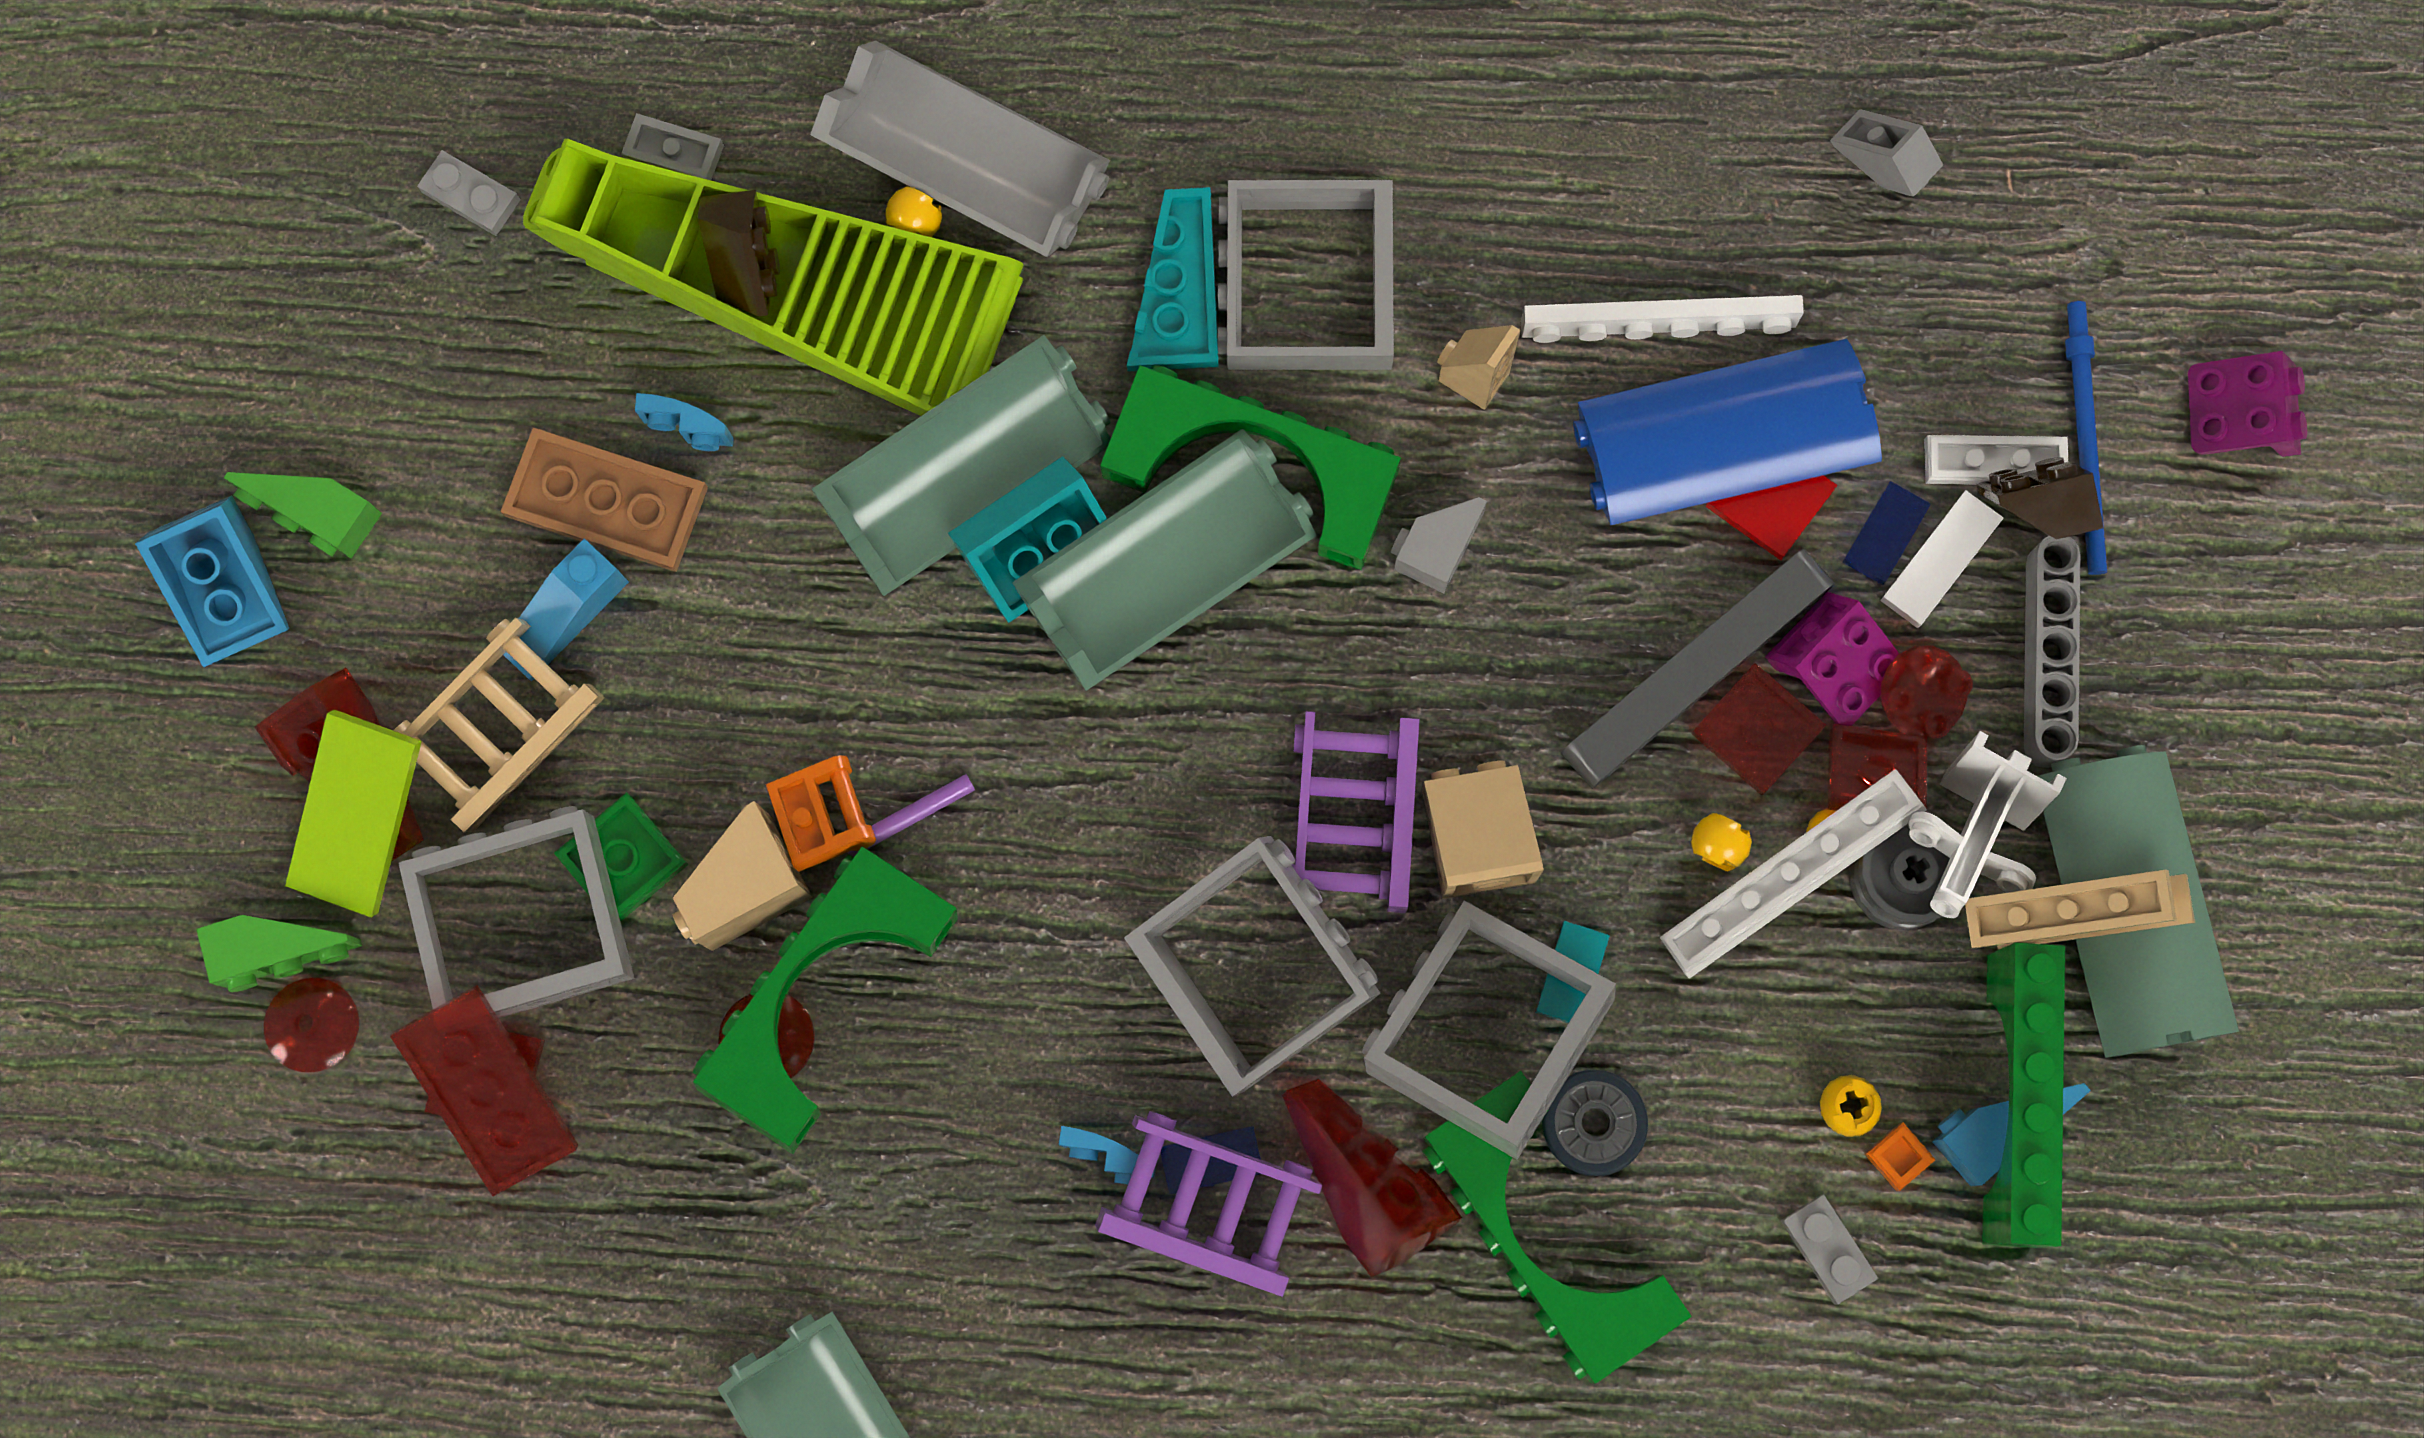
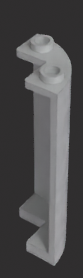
(961, 148)

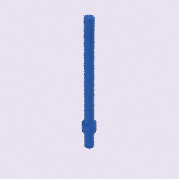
(2080, 351)

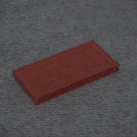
(484, 1090)

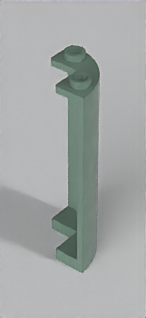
(960, 459)
(1166, 558)
(2152, 982)
(809, 1388)

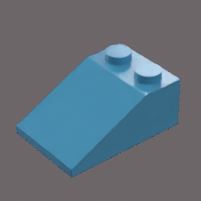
(214, 580)

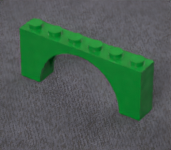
(1170, 413)
(864, 905)
(2026, 1198)
(1596, 1328)

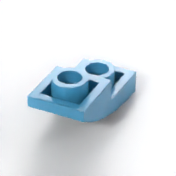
(695, 425)
(1087, 1145)

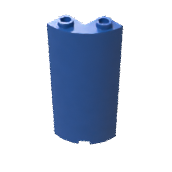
(1728, 432)

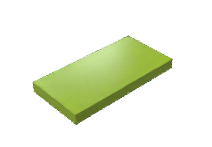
(353, 813)

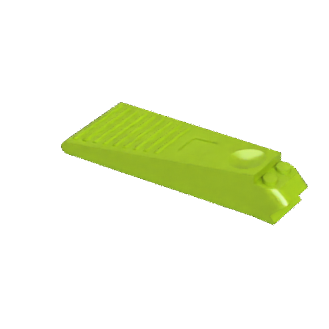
(852, 294)

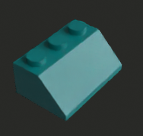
(1026, 530)

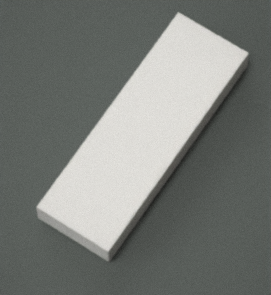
(1972, 458)
(1941, 559)

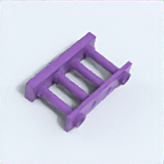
(1396, 792)
(1217, 1251)

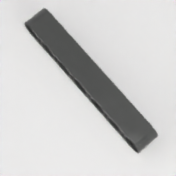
(1697, 668)

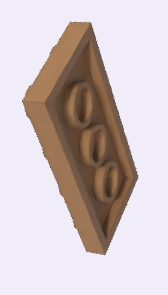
(604, 499)

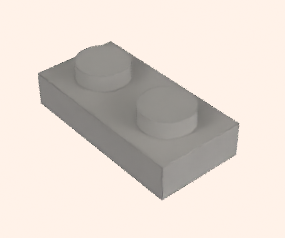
(672, 147)
(469, 193)
(1829, 1249)

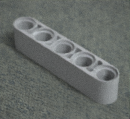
(2041, 670)

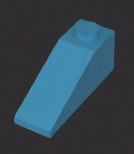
(568, 601)
(1977, 1137)

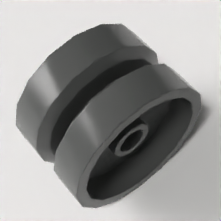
(1886, 893)

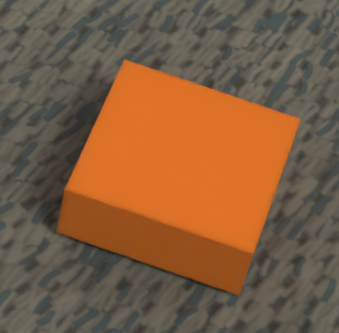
(1899, 1156)

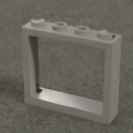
(1307, 195)
(517, 834)
(1189, 1003)
(1515, 1134)

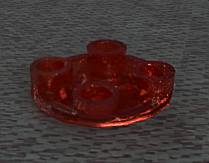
(1925, 691)

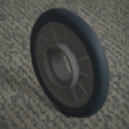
(1625, 1130)

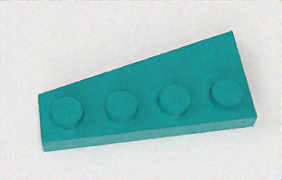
(1179, 299)

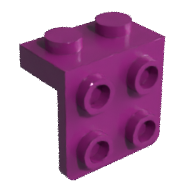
(2247, 404)

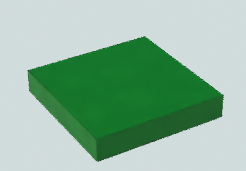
(634, 852)

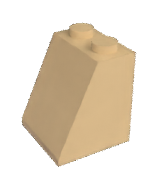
(1481, 830)
(739, 883)

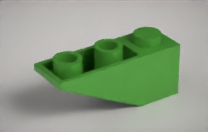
(316, 504)
(255, 947)

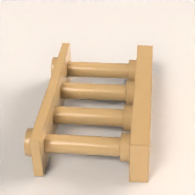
(539, 735)
(2080, 910)

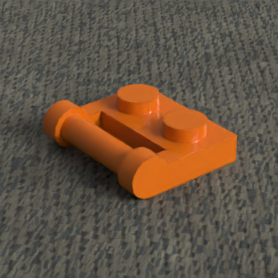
(806, 819)

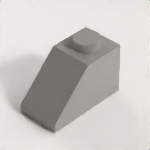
(1889, 151)
(1437, 543)

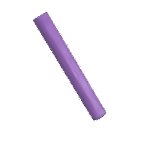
(920, 809)

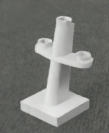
(2000, 792)

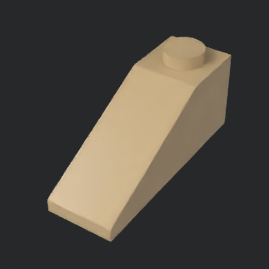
(1479, 362)

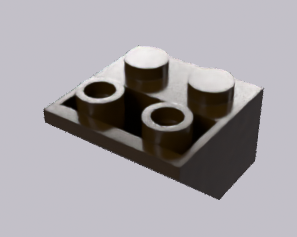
(738, 250)
(2052, 498)

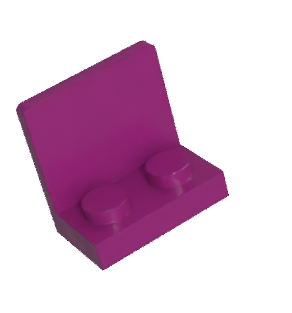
(1837, 656)

